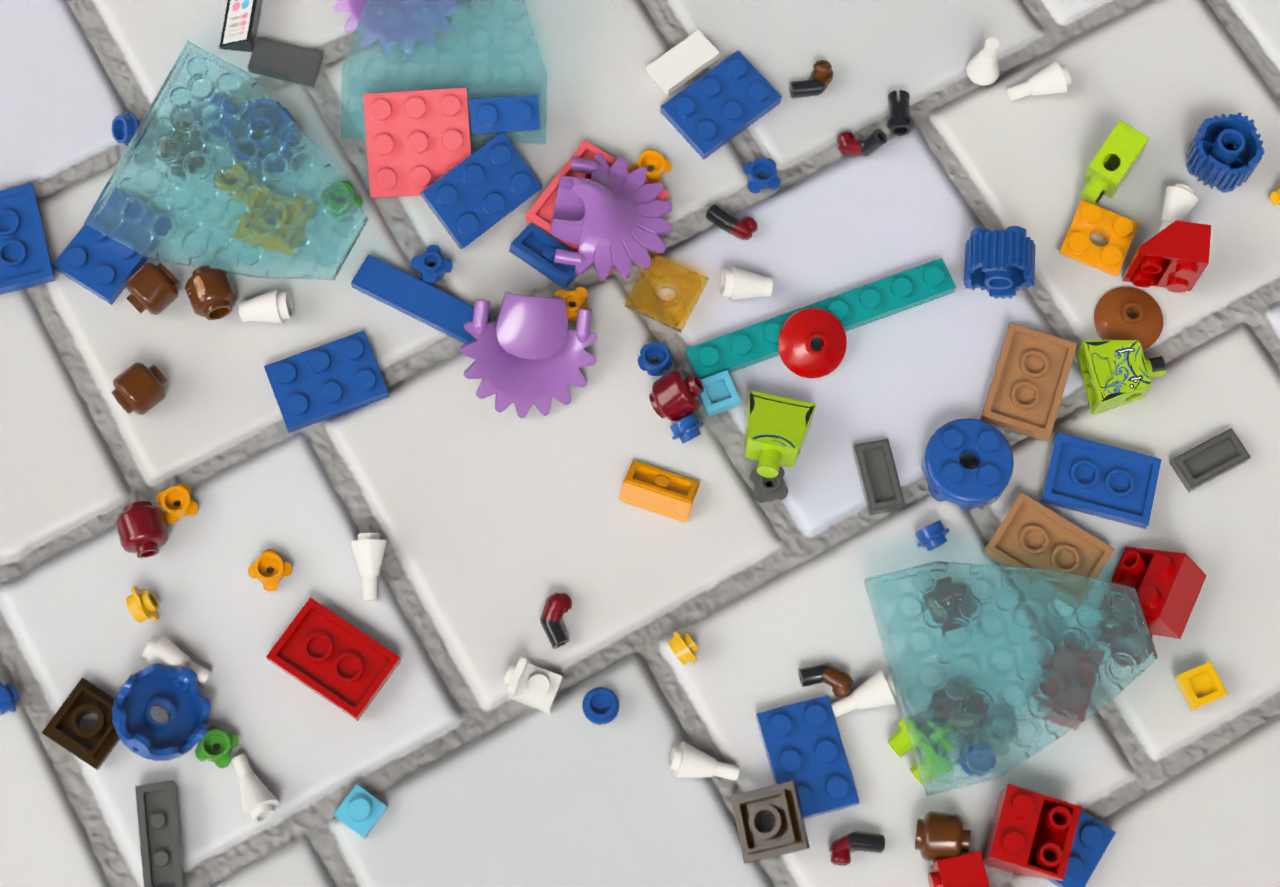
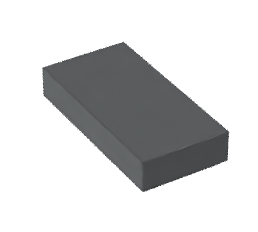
(285, 62)
(1210, 460)
(878, 477)

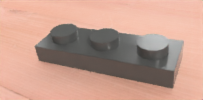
(160, 835)

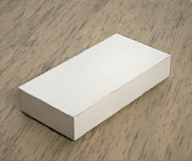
(683, 62)

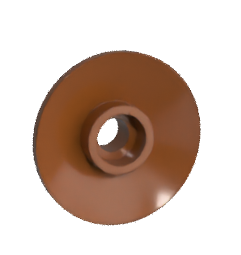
(1114, 324)

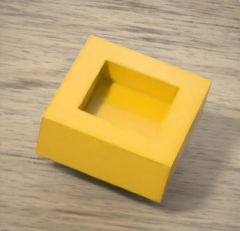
(1201, 686)

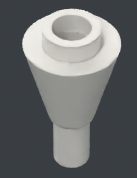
(984, 66)
(1048, 81)
(1177, 204)
(369, 556)
(165, 652)
(874, 692)
(693, 763)
(256, 799)

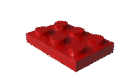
(333, 659)

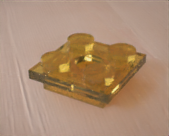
(666, 274)

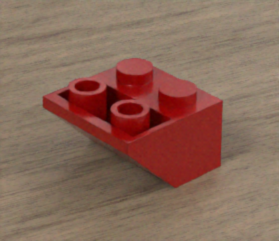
(1171, 258)
(1164, 585)
(1031, 834)

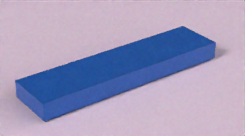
(414, 298)

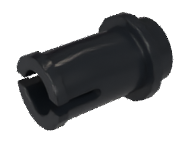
(900, 120)

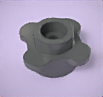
(763, 493)

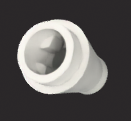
(743, 284)
(269, 307)

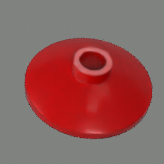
(797, 335)

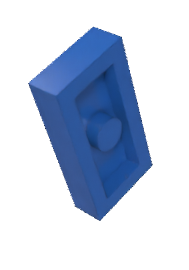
(504, 114)
(538, 251)
(1087, 849)

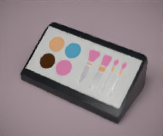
(240, 25)

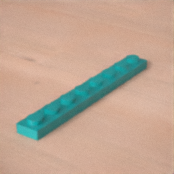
(851, 308)

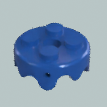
(963, 486)
(175, 692)

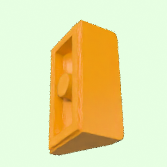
(659, 491)

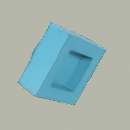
(719, 394)
(360, 811)

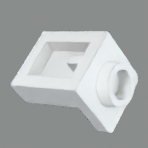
(532, 685)

